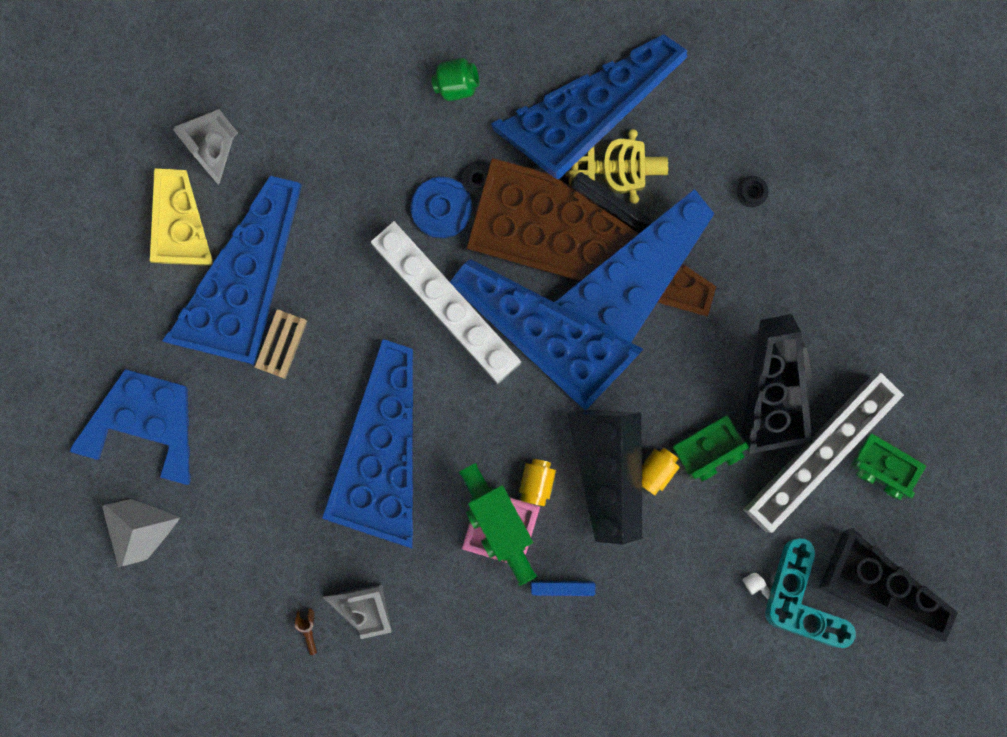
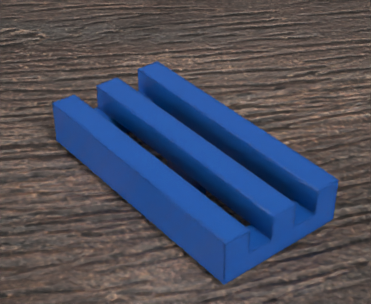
(563, 588)

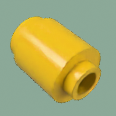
(658, 470)
(537, 482)

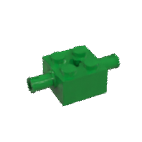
(499, 522)

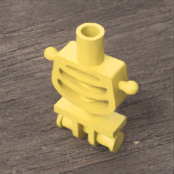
(644, 166)

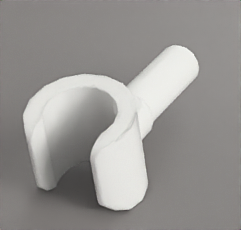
(755, 583)

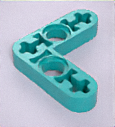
(795, 609)

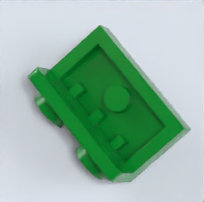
(710, 449)
(888, 466)

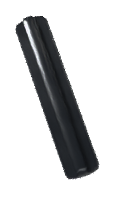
(610, 202)

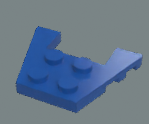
(146, 410)

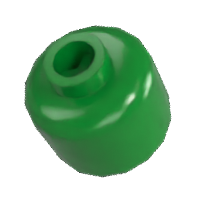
(455, 79)

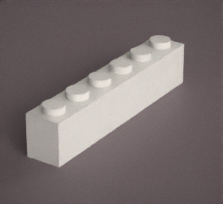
(445, 302)
(824, 453)

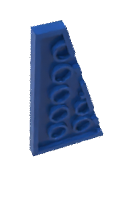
(561, 343)
(377, 467)

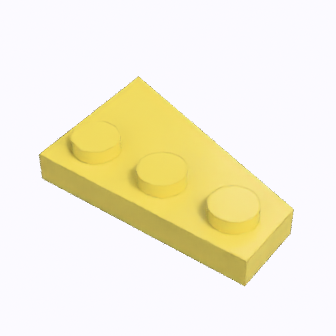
(176, 223)

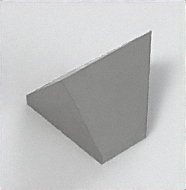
(208, 140)
(136, 529)
(363, 610)

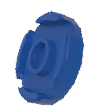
(441, 217)

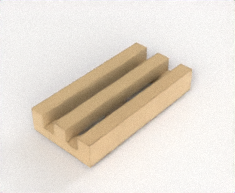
(281, 342)

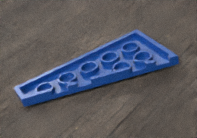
(585, 110)
(634, 278)
(238, 289)

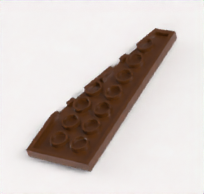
(554, 228)

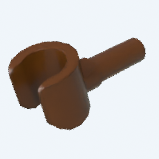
(305, 627)

